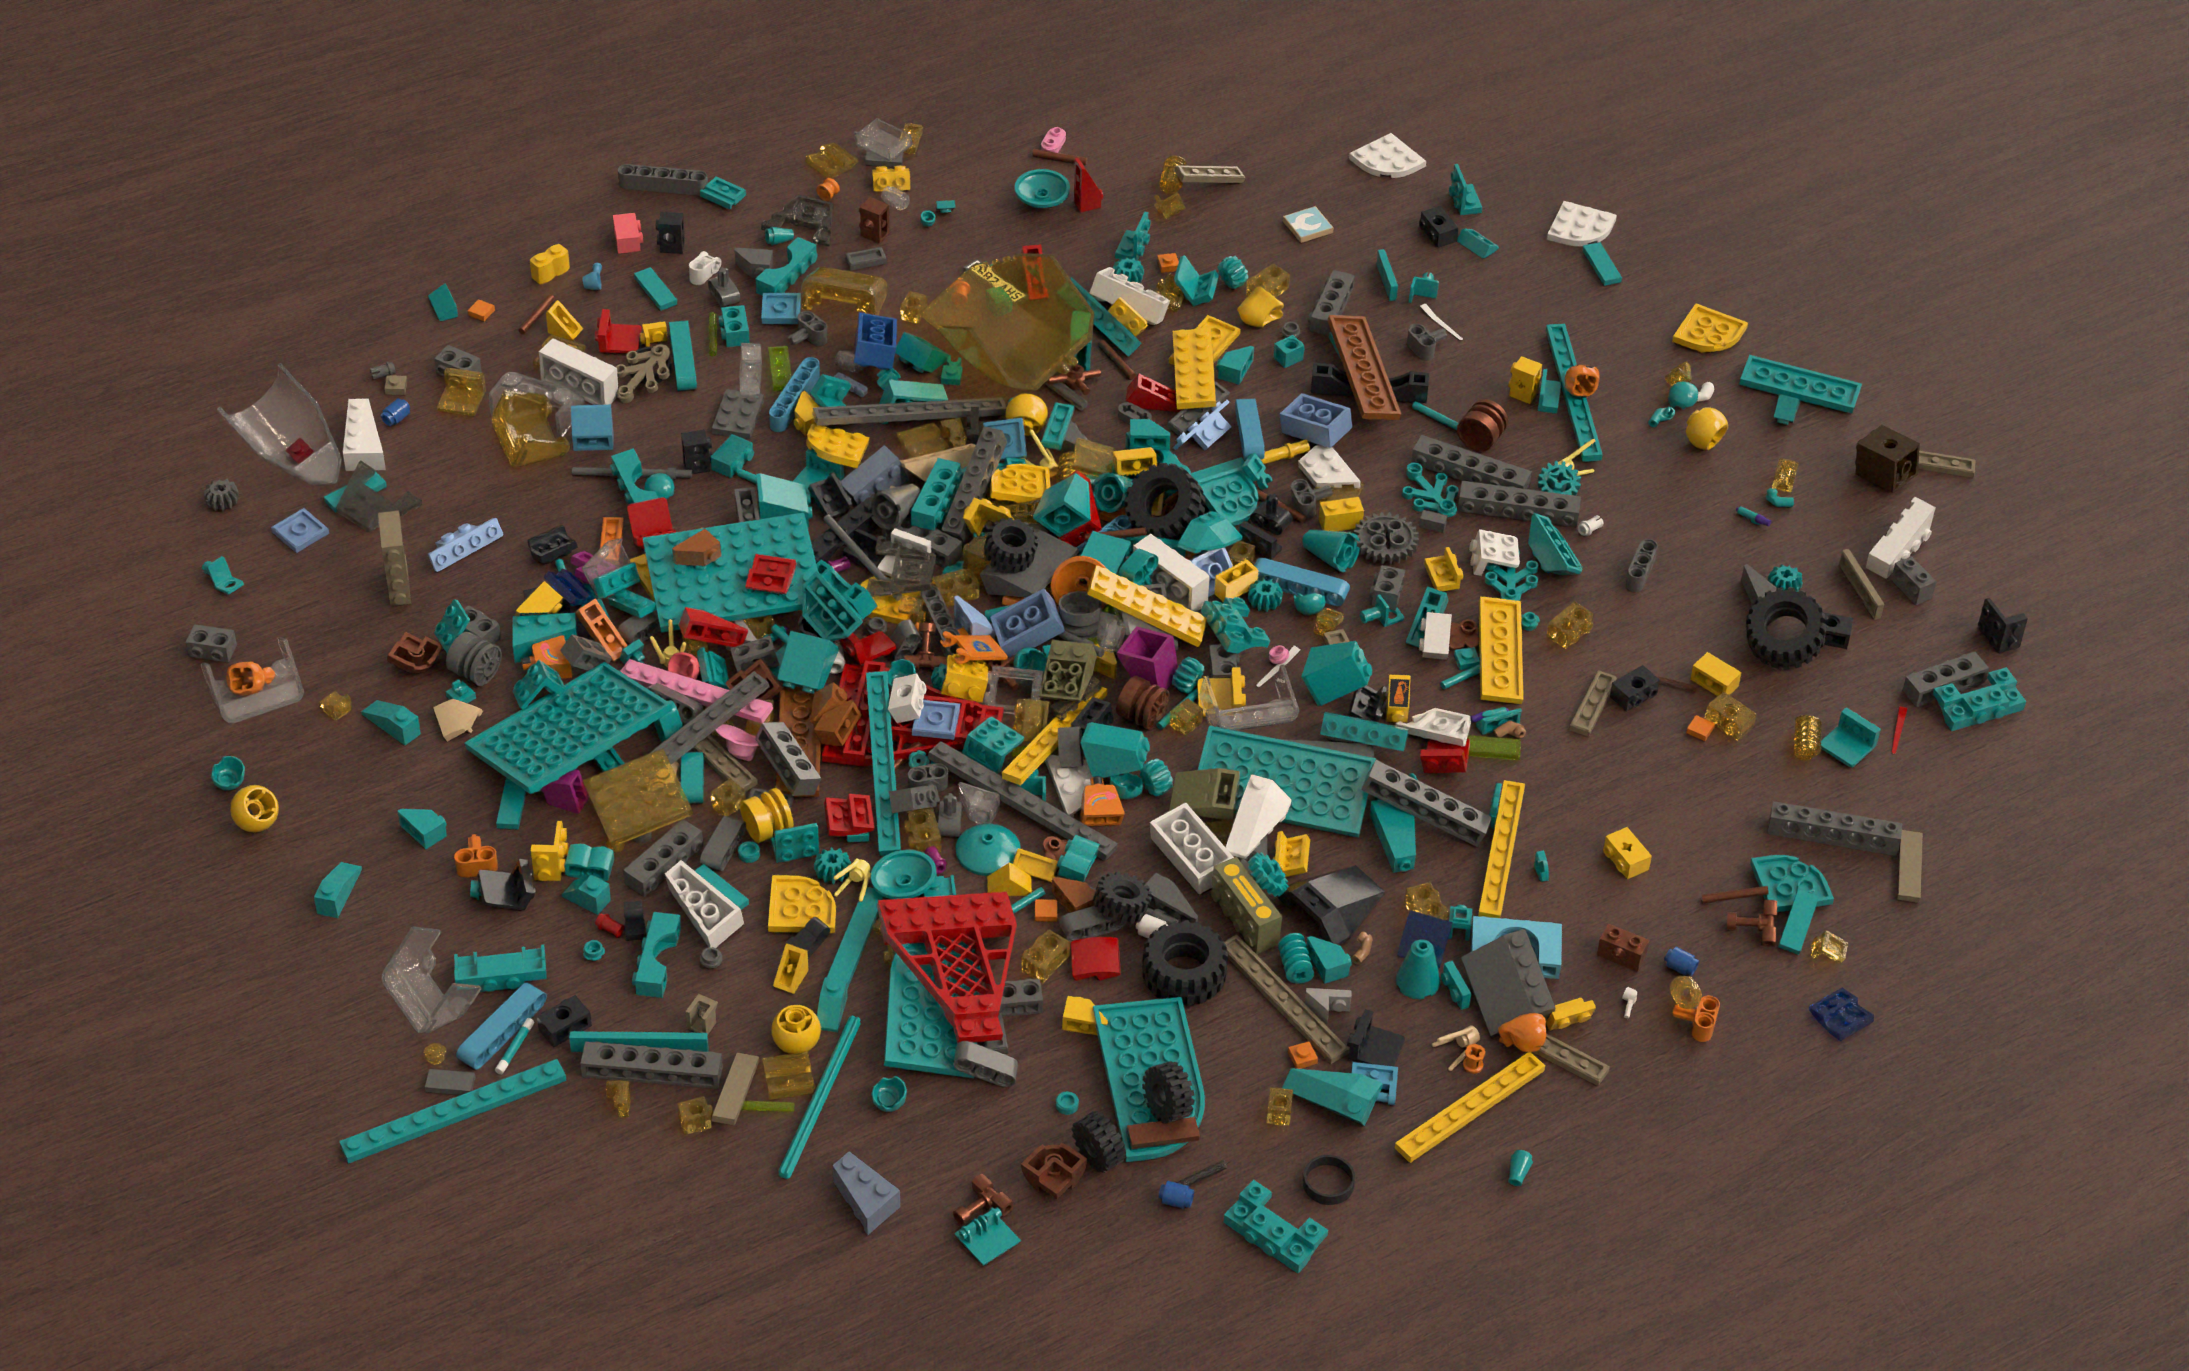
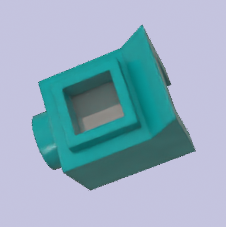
(1461, 918)

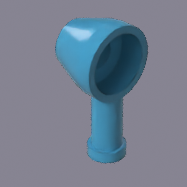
(592, 280)

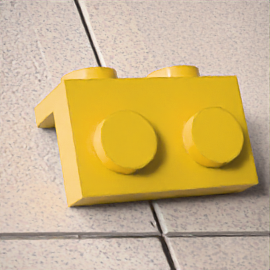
(897, 177)
(1128, 317)
(1444, 571)
(1292, 853)
(1570, 1013)

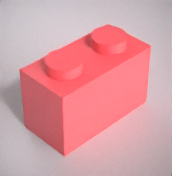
(627, 233)

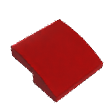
(771, 574)
(848, 815)
(1095, 958)

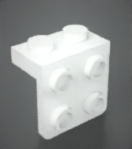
(908, 541)
(1494, 549)

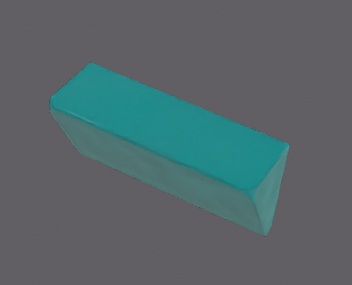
(1476, 243)
(443, 303)
(1490, 723)

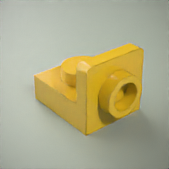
(653, 333)

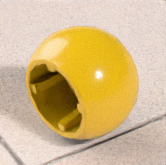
(1029, 408)
(1706, 428)
(261, 803)
(796, 1029)

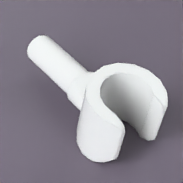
(1631, 996)

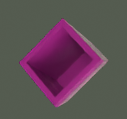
(1149, 656)

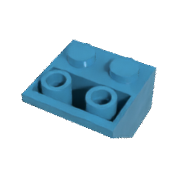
(592, 427)

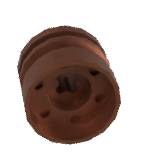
(1482, 425)
(1142, 702)

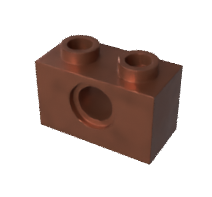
(874, 220)
(1622, 947)

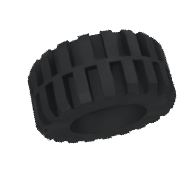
(1150, 486)
(1783, 604)
(1190, 941)

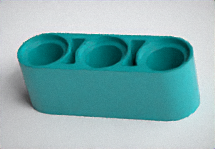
(693, 776)

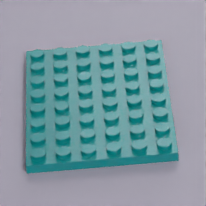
(722, 583)
(568, 729)

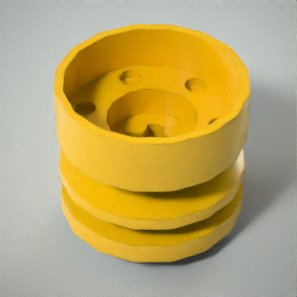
(766, 815)

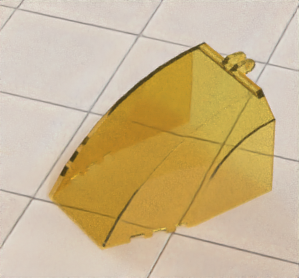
(1014, 319)

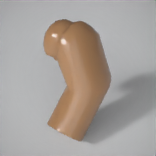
(1510, 727)
(1364, 950)

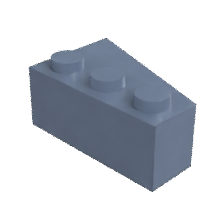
(873, 475)
(865, 1191)

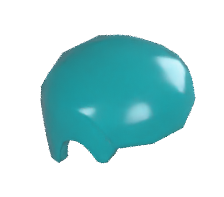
(1682, 395)
(661, 484)
(1309, 604)
(1030, 659)
(900, 669)
(228, 773)
(1127, 785)
(889, 1094)

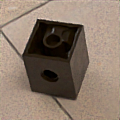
(1887, 458)

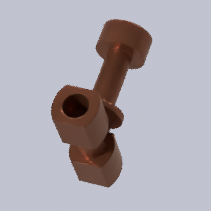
(925, 657)
(1764, 923)
(986, 1198)

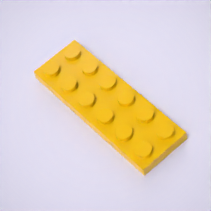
(1194, 368)
(1147, 605)
(1500, 650)

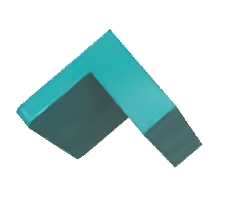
(1549, 395)

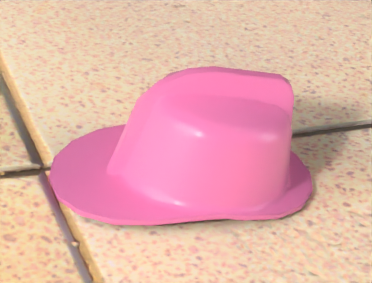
(739, 743)

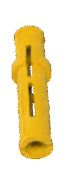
(1286, 451)

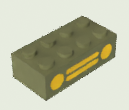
(1246, 905)

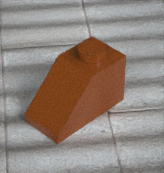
(697, 550)
(826, 700)
(837, 724)
(1072, 894)

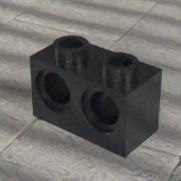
(696, 451)
(1096, 712)

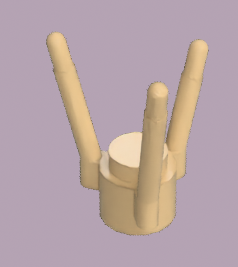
(1464, 1038)

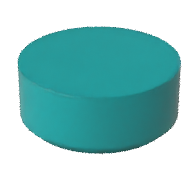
(748, 852)
(1067, 1103)

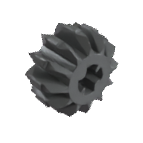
(221, 494)

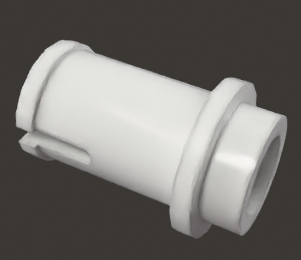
(1587, 527)

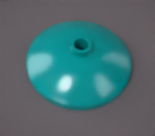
(1042, 188)
(986, 848)
(903, 874)

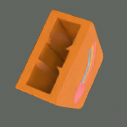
(549, 653)
(1101, 804)

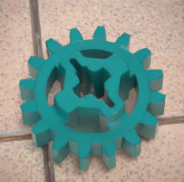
(1551, 474)
(1268, 874)

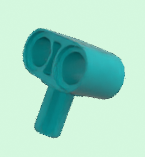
(1139, 567)
(669, 724)

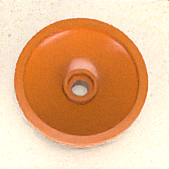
(1070, 572)

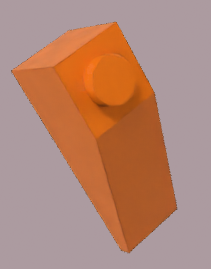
(601, 628)

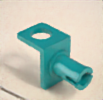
(1424, 286)
(221, 575)
(1381, 612)
(1035, 784)

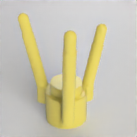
(1568, 460)
(1048, 461)
(670, 650)
(858, 871)

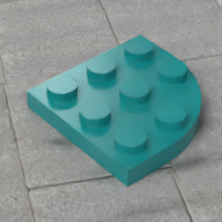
(1230, 495)
(1785, 876)

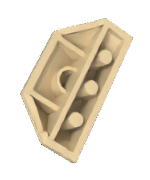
(923, 465)

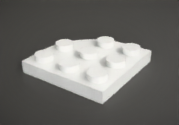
(1387, 157)
(1580, 225)

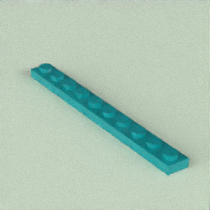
(1577, 405)
(882, 761)
(452, 1111)

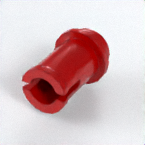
(605, 922)

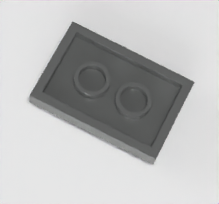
(737, 415)

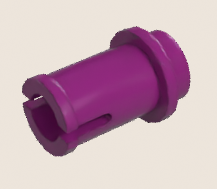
(840, 564)
(940, 863)

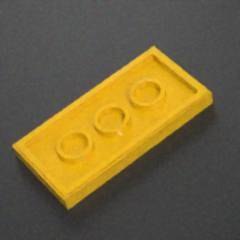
(1222, 336)

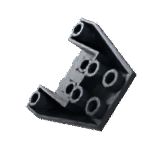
(1335, 901)

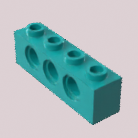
(936, 494)
(1364, 731)

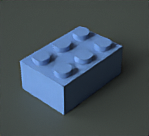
(1316, 420)
(1027, 623)

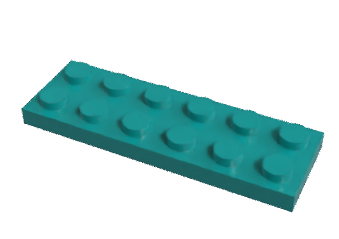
(1800, 384)

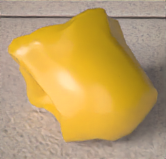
(1258, 308)

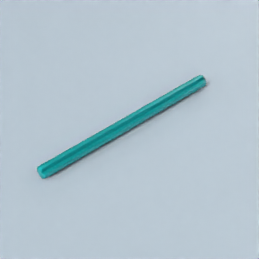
(819, 1097)

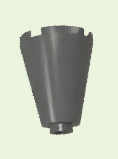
(892, 505)

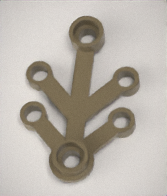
(625, 392)

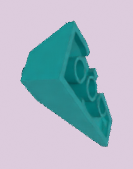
(1339, 1092)

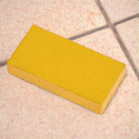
(1036, 865)

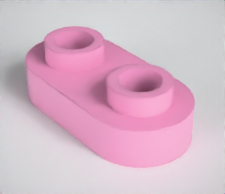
(1053, 140)

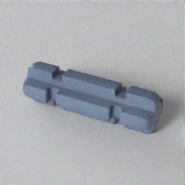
(860, 390)

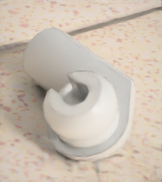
(1706, 392)

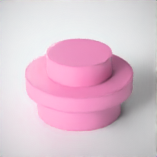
(1278, 654)

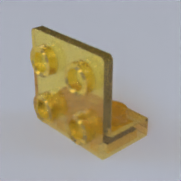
(462, 391)

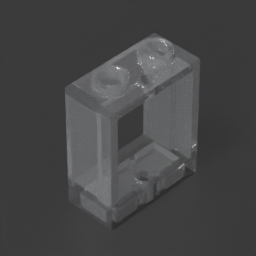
(750, 370)
(997, 671)

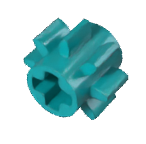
(885, 375)

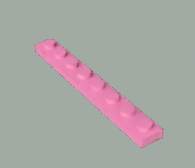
(700, 691)

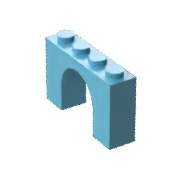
(1543, 936)

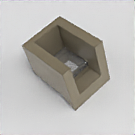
(701, 1014)

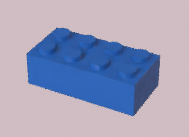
(875, 341)

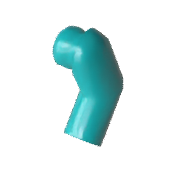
(1661, 414)
(1778, 501)

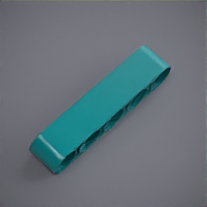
(682, 355)

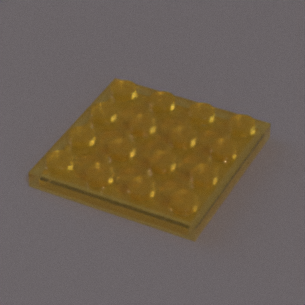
(637, 797)

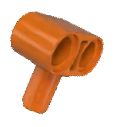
(475, 858)
(1703, 1017)

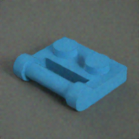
(1383, 1074)

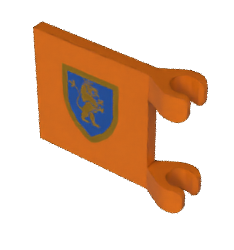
(974, 647)

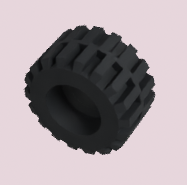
(1013, 533)

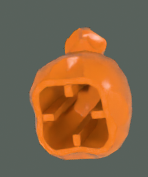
(1582, 380)
(248, 678)
(1525, 1032)

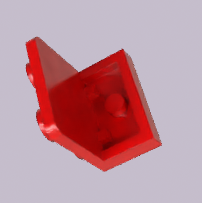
(616, 337)
(649, 519)
(869, 647)
(1445, 757)

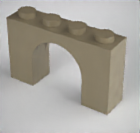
(394, 558)

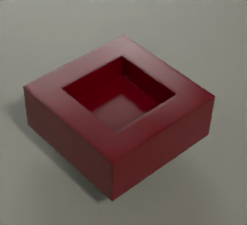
(299, 450)

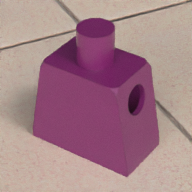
(567, 792)

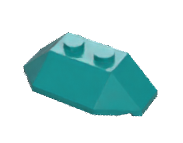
(1209, 533)
(1551, 548)
(827, 609)

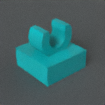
(633, 652)
(461, 692)

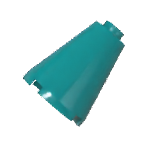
(1111, 491)
(1333, 547)
(1419, 971)

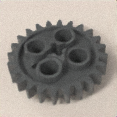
(1400, 536)

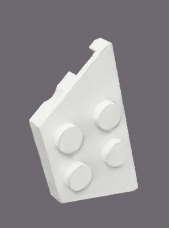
(1327, 468)
(1440, 726)
(1069, 783)

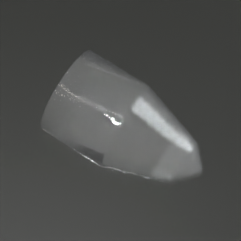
(279, 421)

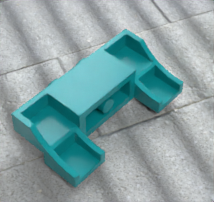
(1230, 626)
(1982, 704)
(501, 970)
(1272, 1232)

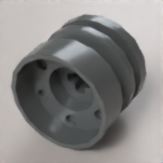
(1080, 614)
(473, 658)

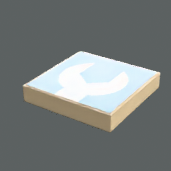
(1308, 224)

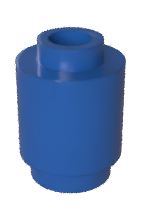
(395, 412)
(1681, 961)
(1176, 1195)

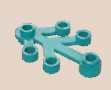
(1442, 506)
(1511, 579)

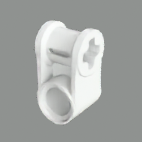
(703, 268)

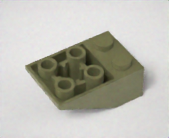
(1068, 670)
(1207, 792)

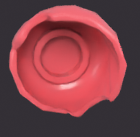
(684, 664)

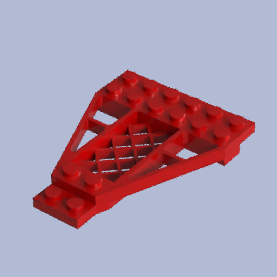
(857, 744)
(958, 919)

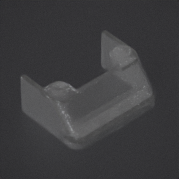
(557, 395)
(282, 691)
(1273, 713)
(416, 992)

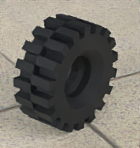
(1122, 897)
(1168, 1092)
(1098, 1141)

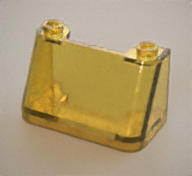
(844, 286)
(524, 428)

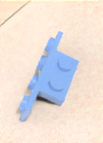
(1209, 430)
(463, 542)

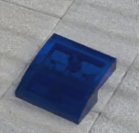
(570, 587)
(1428, 928)
(1841, 1014)

